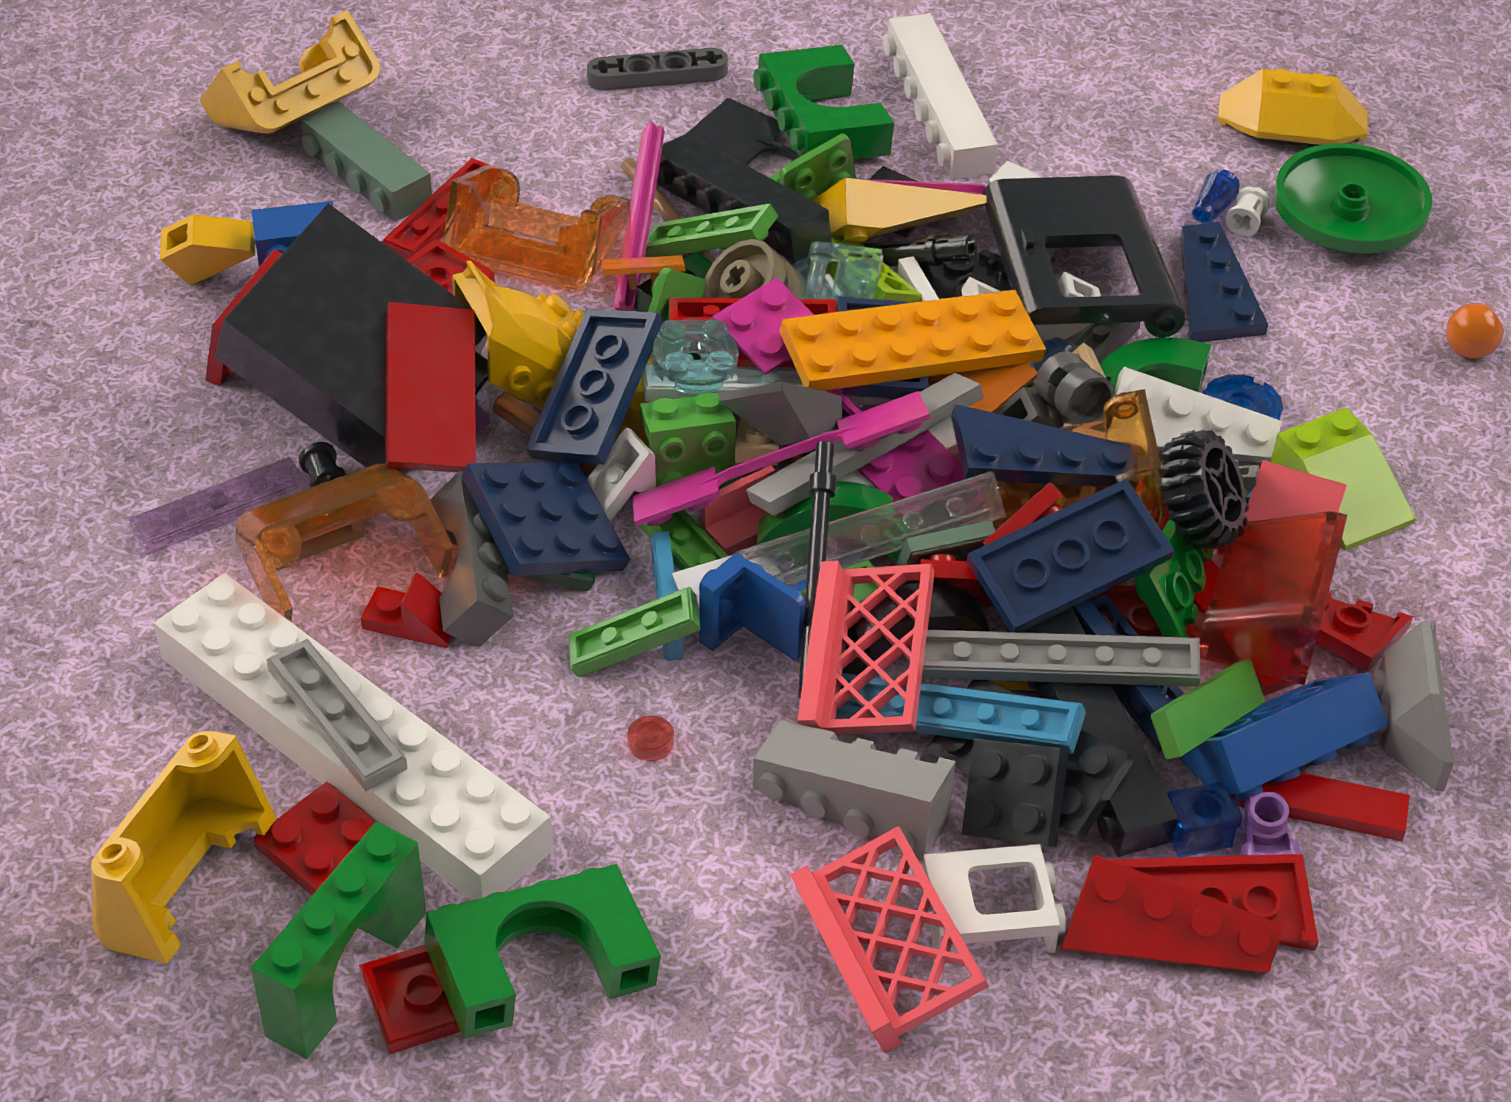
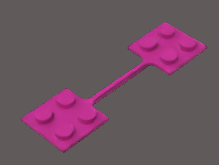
(856, 431)
(902, 472)

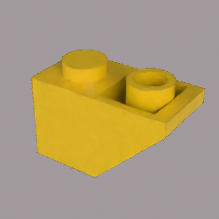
(205, 246)

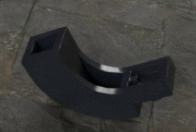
(949, 610)

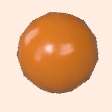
(1474, 331)

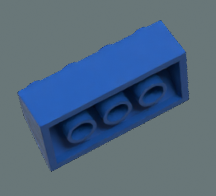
(1289, 732)

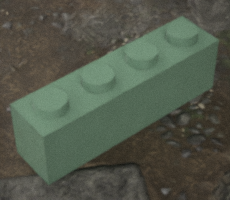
(366, 161)

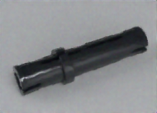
(931, 251)

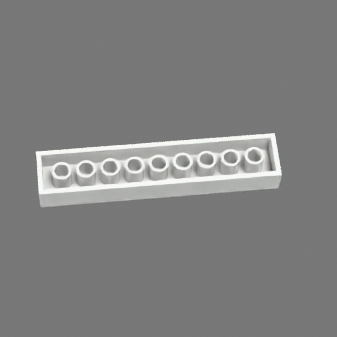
(459, 812)

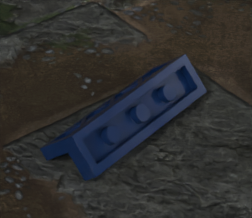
(1137, 699)

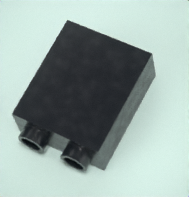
(318, 331)

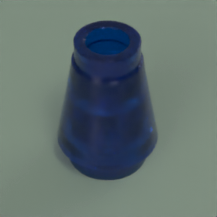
(1216, 194)

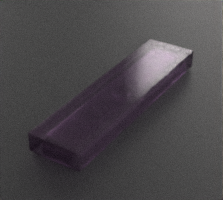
(215, 505)

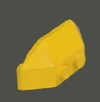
(1294, 108)

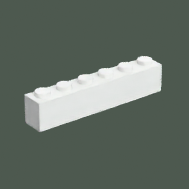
(940, 96)

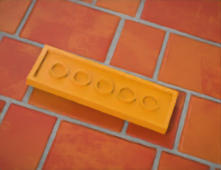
(911, 340)

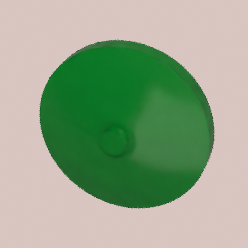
(1352, 198)

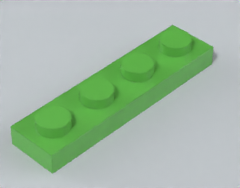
(710, 231)

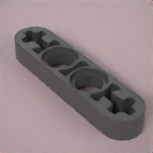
(618, 72)

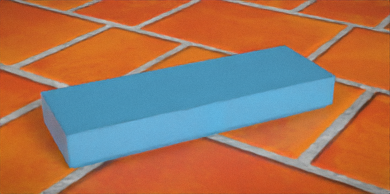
(665, 584)

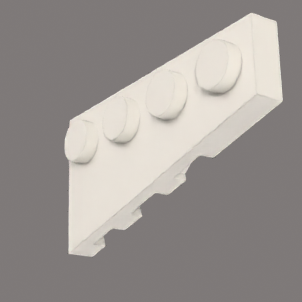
(1183, 410)

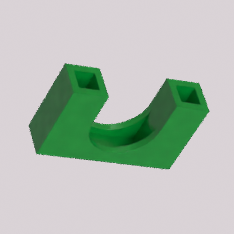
(798, 76)
(370, 890)
(585, 907)

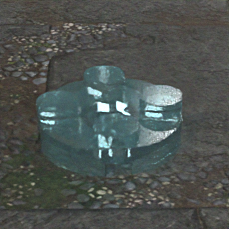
(699, 336)

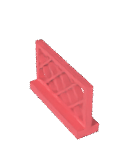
(829, 639)
(857, 965)

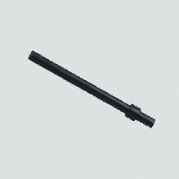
(822, 488)

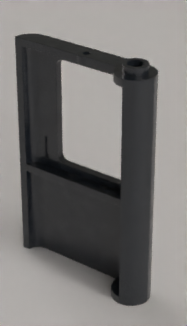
(1080, 213)

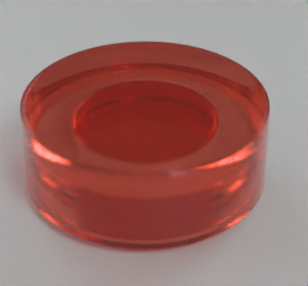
(650, 738)

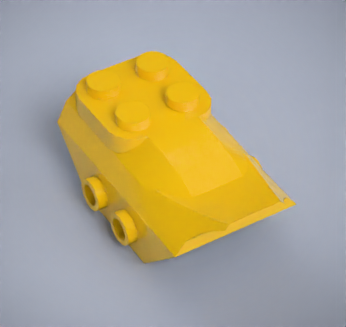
(524, 334)

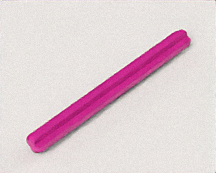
(640, 211)

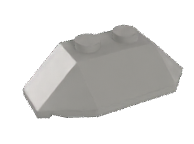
(1415, 706)

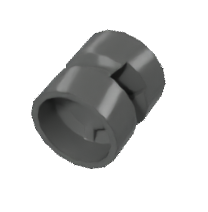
(1073, 388)

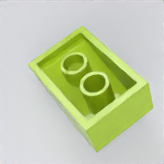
(1347, 453)

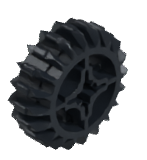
(1203, 490)

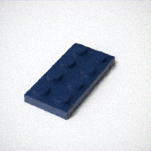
(594, 386)
(1069, 556)

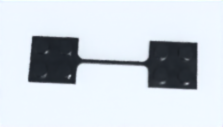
(748, 132)

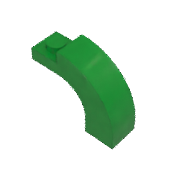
(1167, 358)
(848, 500)

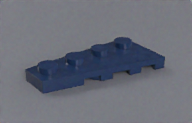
(1216, 287)
(1035, 452)

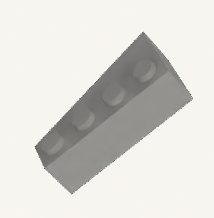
(856, 784)

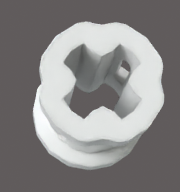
(1246, 209)

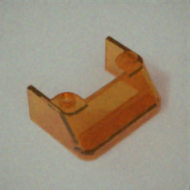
(274, 532)

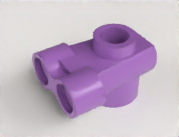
(1267, 826)

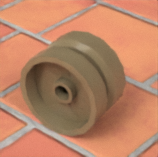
(749, 267)

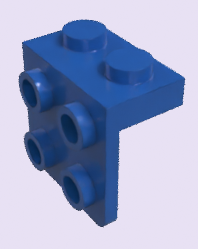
(750, 598)

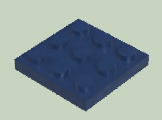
(545, 518)

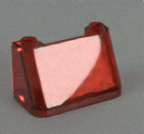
(1272, 594)

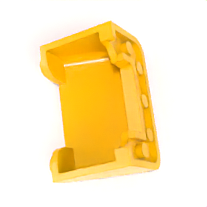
(329, 72)
(193, 803)

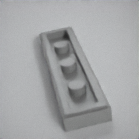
(337, 715)

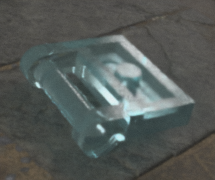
(855, 274)

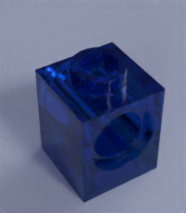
(1205, 819)

